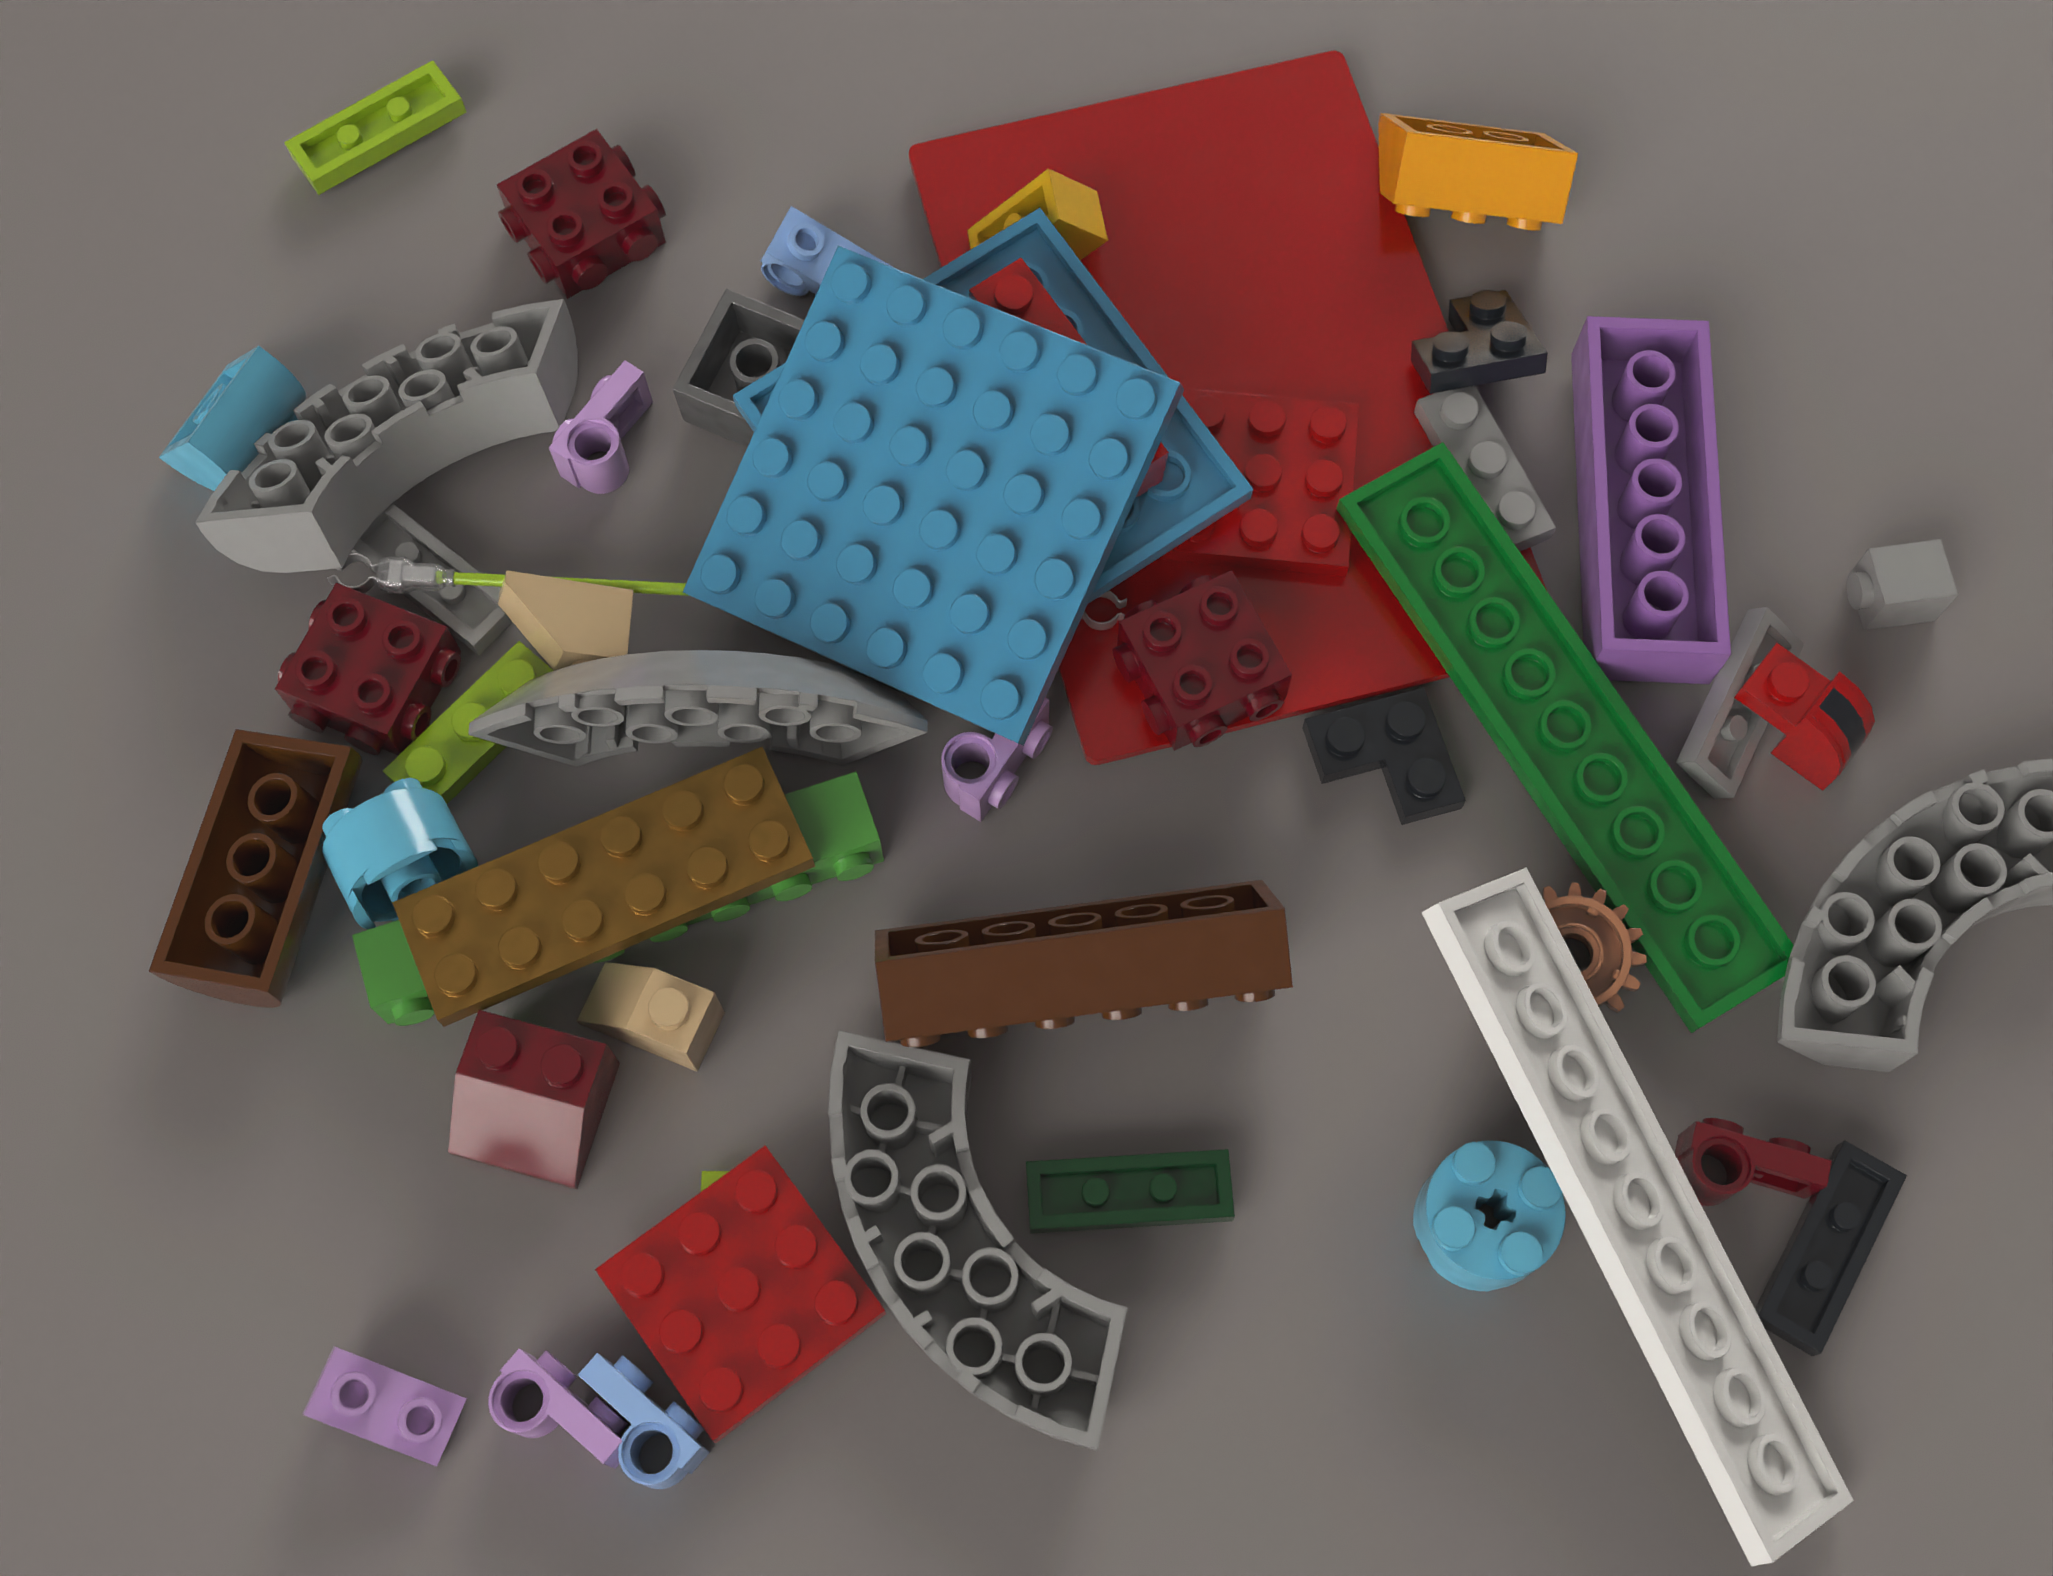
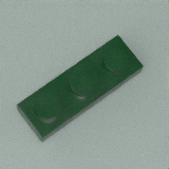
(1129, 1191)

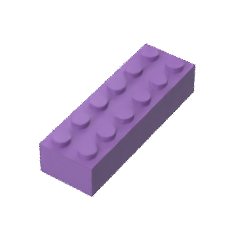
(1649, 500)

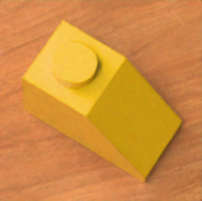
(1066, 203)

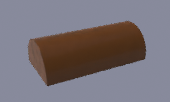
(255, 868)

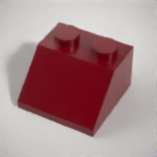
(529, 1098)

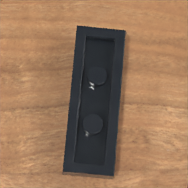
(1829, 1249)

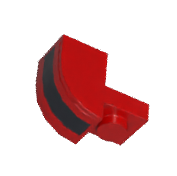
(1819, 717)

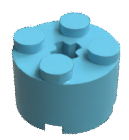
(393, 849)
(1522, 1199)

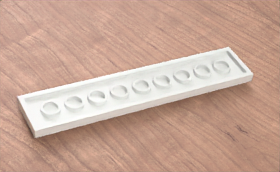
(1640, 1216)

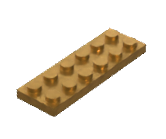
(602, 886)

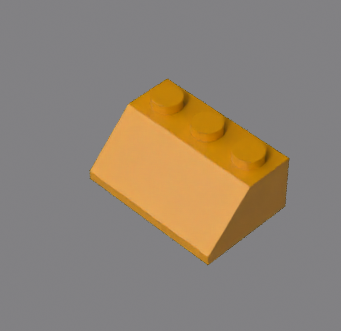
(1474, 171)

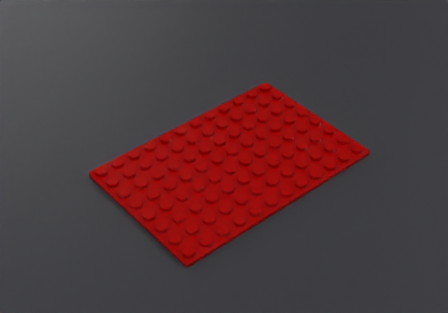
(1249, 266)

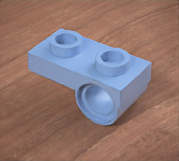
(802, 254)
(624, 1389)

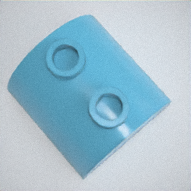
(242, 405)

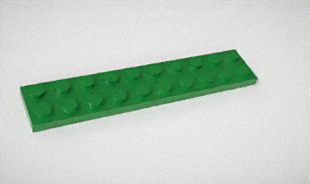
(1568, 736)

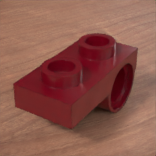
(1775, 1164)

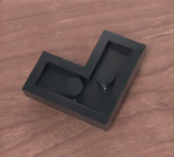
(1488, 345)
(1400, 739)

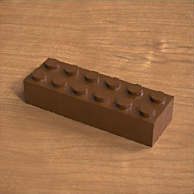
(1081, 962)

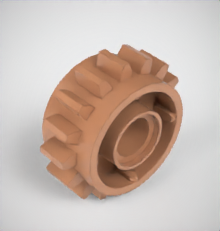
(1604, 938)

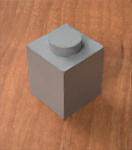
(1901, 584)

